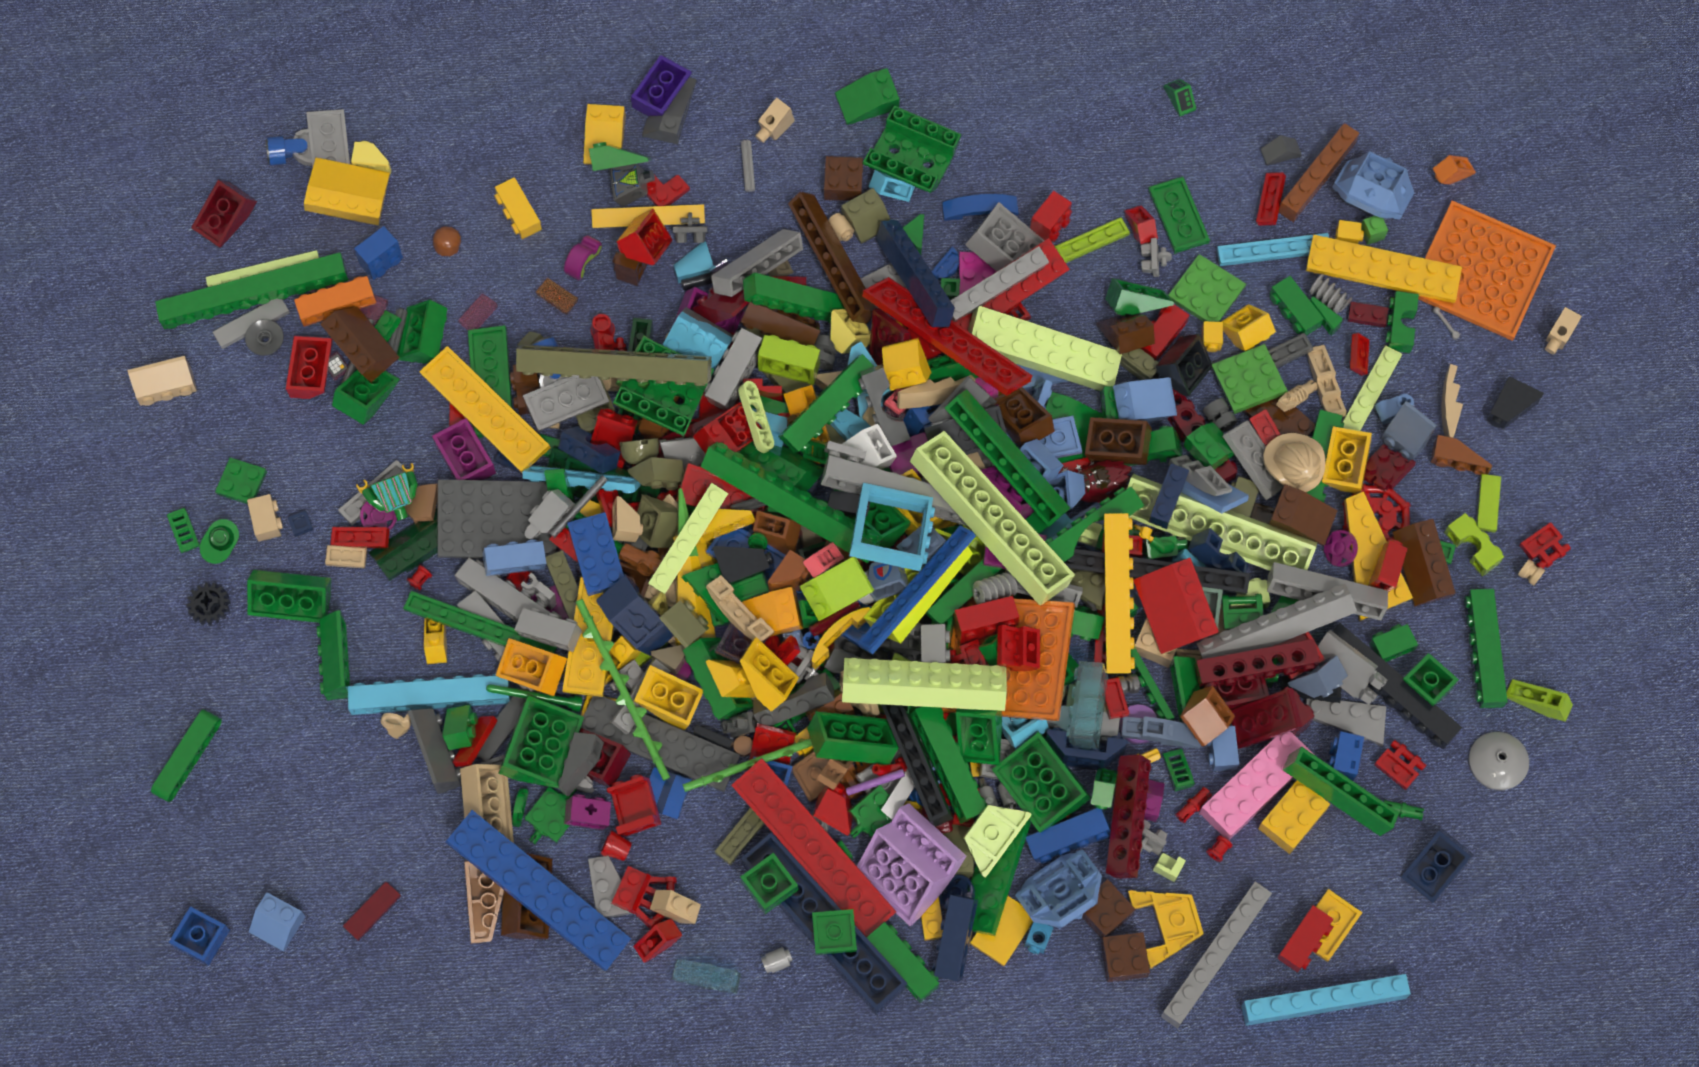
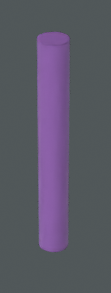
(875, 782)

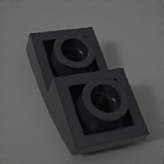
(845, 502)

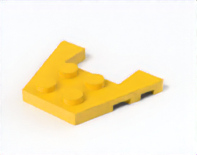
(1176, 920)

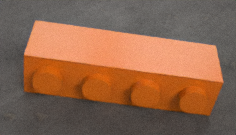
(324, 302)

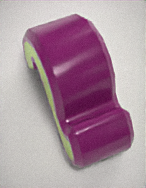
(580, 256)

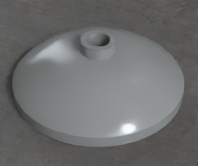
(1493, 771)

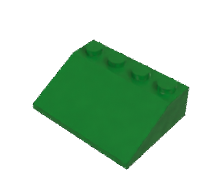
(1064, 406)
(540, 743)
(1041, 782)

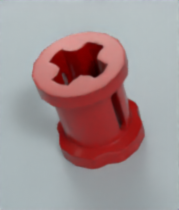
(419, 578)
(1219, 848)

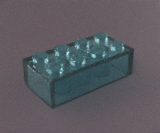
(1088, 705)

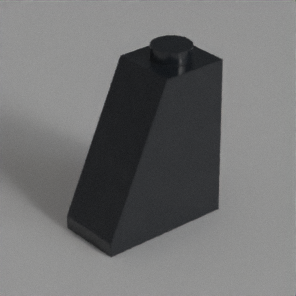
(1513, 402)
(742, 563)

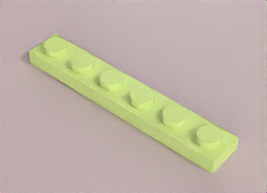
(260, 268)
(1372, 389)
(688, 538)

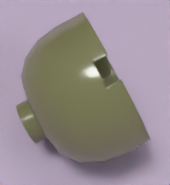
(639, 450)

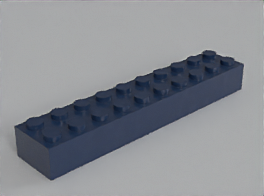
(863, 970)

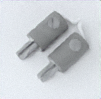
(988, 794)

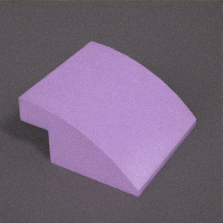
(910, 863)

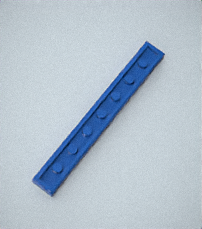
(916, 589)

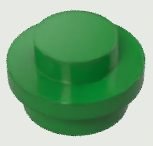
(757, 541)

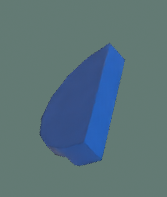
(947, 266)

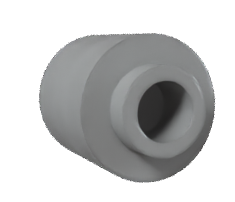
(776, 960)

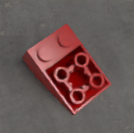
(729, 428)

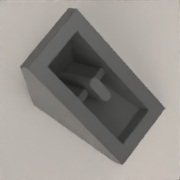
(1280, 150)

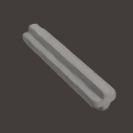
(748, 166)

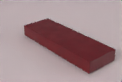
(372, 911)

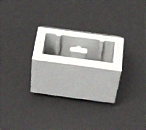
(878, 449)

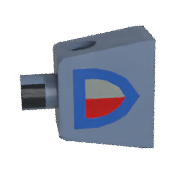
(886, 580)

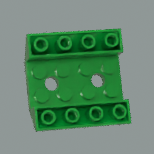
(917, 143)
(657, 400)

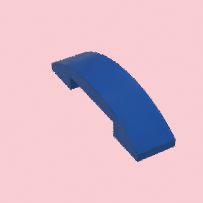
(977, 205)

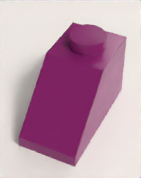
(1154, 800)

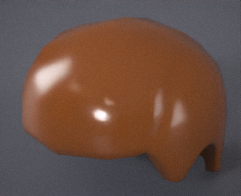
(446, 241)

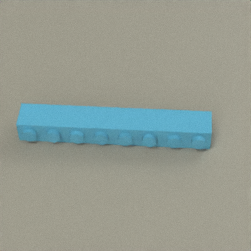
(425, 694)
(1325, 999)

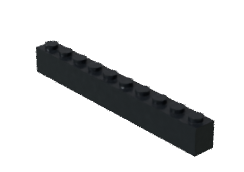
(1225, 580)

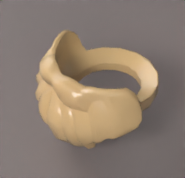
(396, 724)

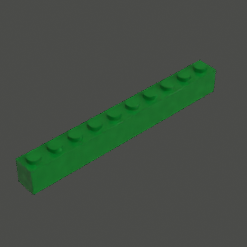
(251, 291)
(784, 497)

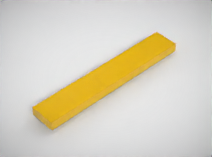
(624, 216)

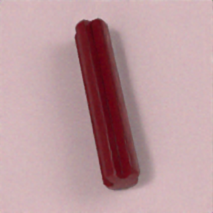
(827, 622)

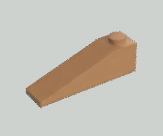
(483, 903)

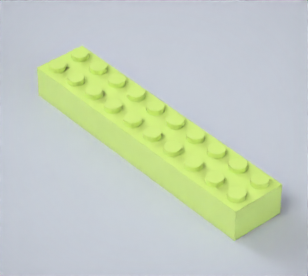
(992, 518)
(1250, 538)

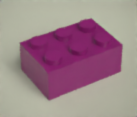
(463, 452)

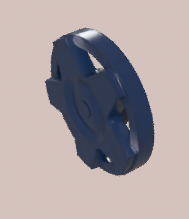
(957, 888)

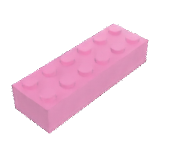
(1251, 787)

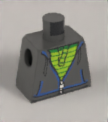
(629, 183)

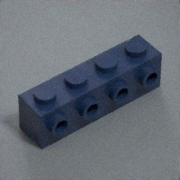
(955, 937)

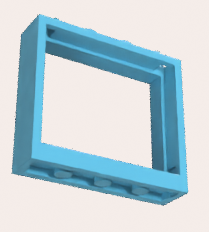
(900, 500)

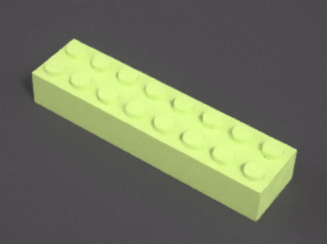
(1046, 349)
(924, 684)

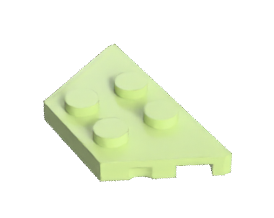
(993, 834)

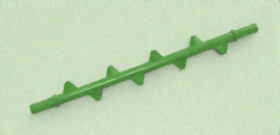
(620, 681)
(733, 768)

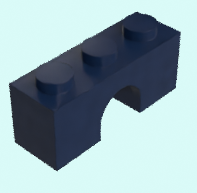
(598, 457)
(1168, 496)
(1207, 547)

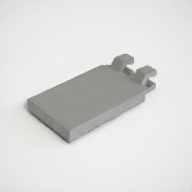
(1357, 666)

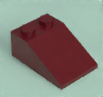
(223, 212)
(720, 307)
(1243, 691)
(611, 761)

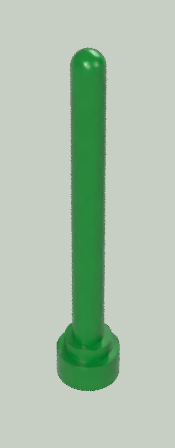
(572, 702)

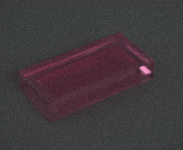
(478, 312)

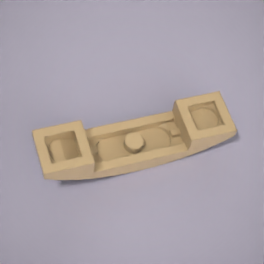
(736, 611)

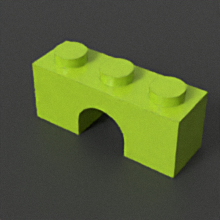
(1466, 530)

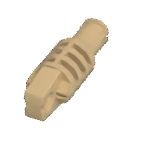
(1296, 395)

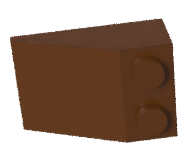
(1128, 332)
(1024, 417)
(1303, 515)

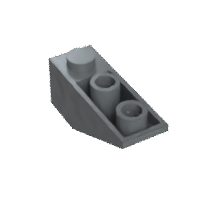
(582, 757)

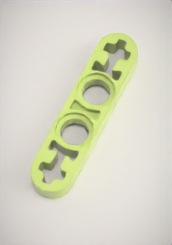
(762, 437)

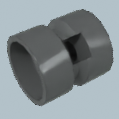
(827, 351)
(1218, 413)

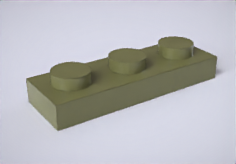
(739, 837)

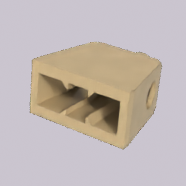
(775, 121)
(1562, 330)

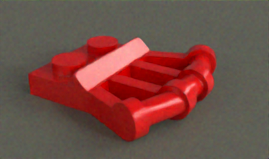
(631, 893)

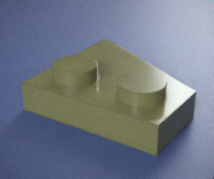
(1093, 587)

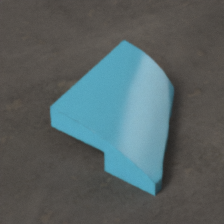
(694, 263)

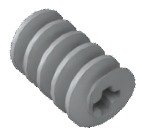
(1329, 295)
(994, 588)

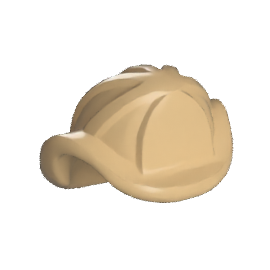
(1295, 461)

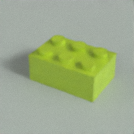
(789, 359)

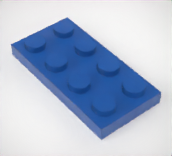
(595, 553)

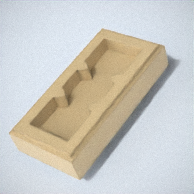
(346, 556)

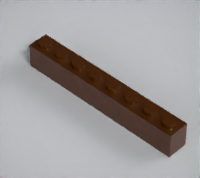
(832, 256)

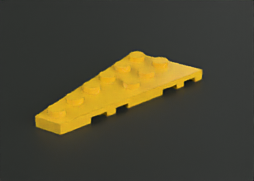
(1370, 543)

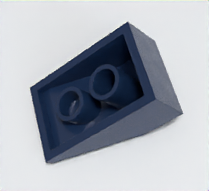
(1437, 865)

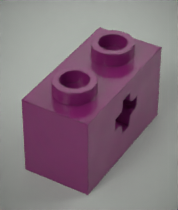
(577, 815)

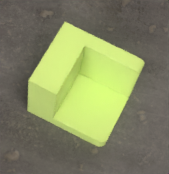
(1091, 534)
(1169, 867)

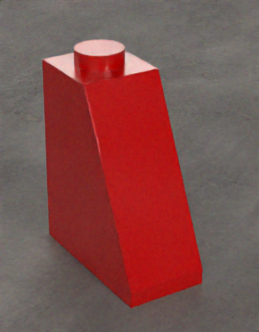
(1388, 566)

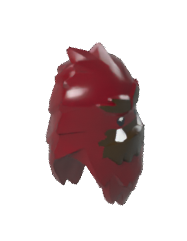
(1104, 479)

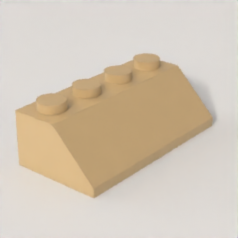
(488, 796)

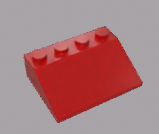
(1175, 605)

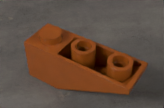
(1455, 454)

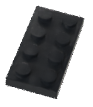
(958, 435)

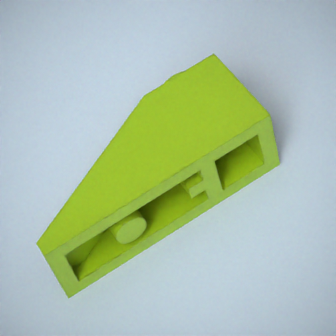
(1540, 699)

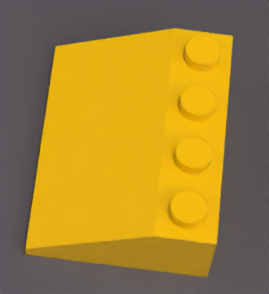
(346, 191)

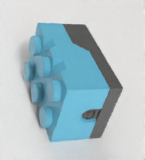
(698, 337)

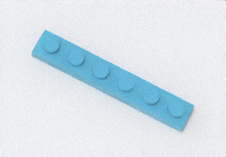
(1265, 250)
(586, 479)

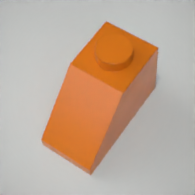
(1453, 169)

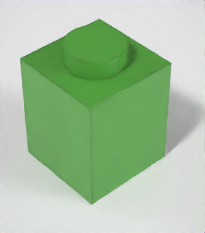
(1374, 229)

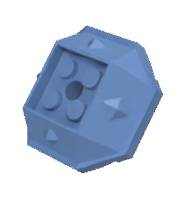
(1375, 185)
(1061, 890)

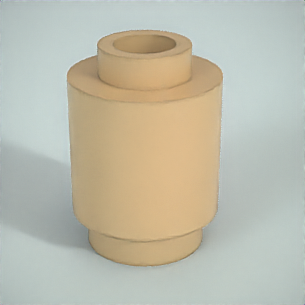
(841, 227)

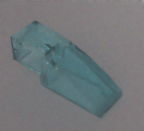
(707, 976)

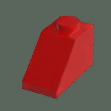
(657, 940)

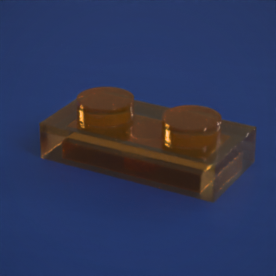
(557, 296)

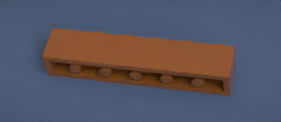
(1318, 172)

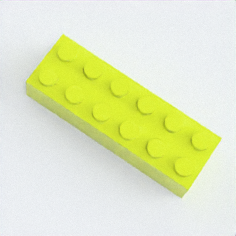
(925, 603)

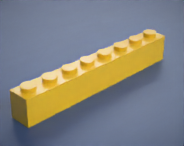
(1118, 593)

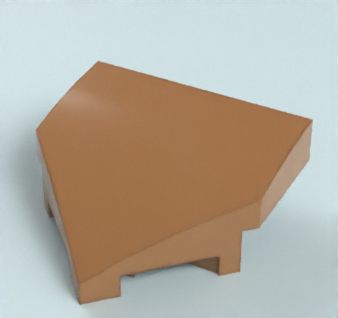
(423, 504)

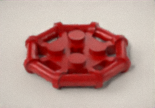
(1385, 509)

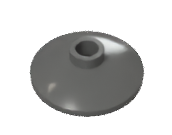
(260, 330)

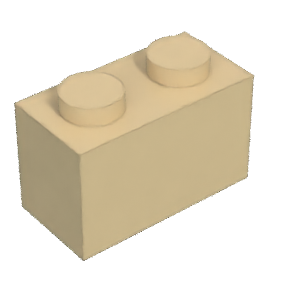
(264, 517)
(675, 906)

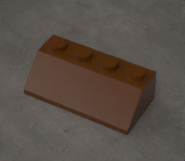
(781, 324)
(360, 341)
(1425, 563)
(517, 919)

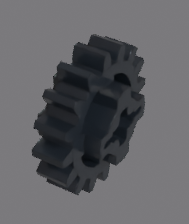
(200, 601)

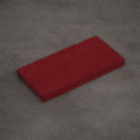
(1266, 718)

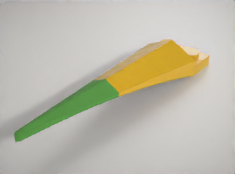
(683, 588)

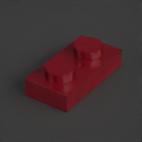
(1368, 314)

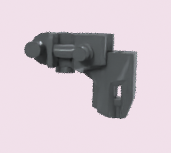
(909, 647)

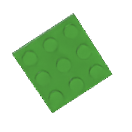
(1206, 290)
(1249, 379)

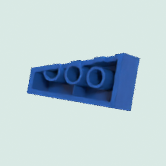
(1069, 835)

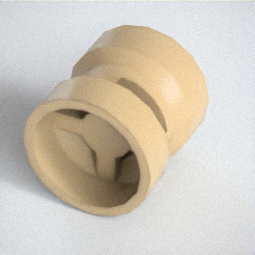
(1531, 572)

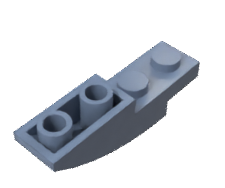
(1159, 730)

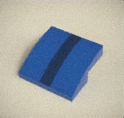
(668, 793)

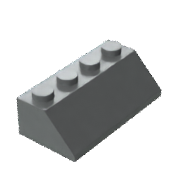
(435, 750)

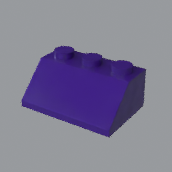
(659, 87)

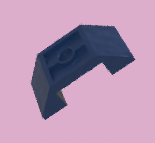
(634, 616)
(1086, 759)

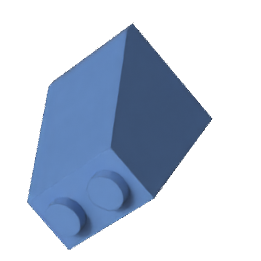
(1145, 400)

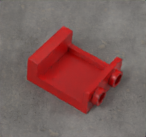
(613, 429)
(634, 805)

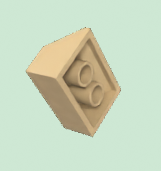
(162, 380)

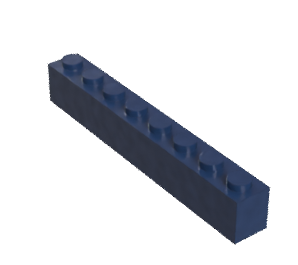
(915, 274)

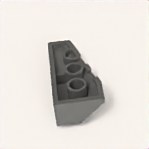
(670, 125)

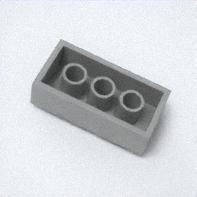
(737, 365)

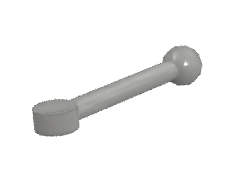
(1455, 335)

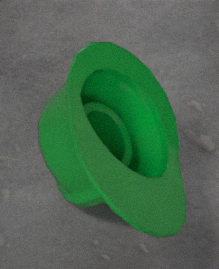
(219, 541)

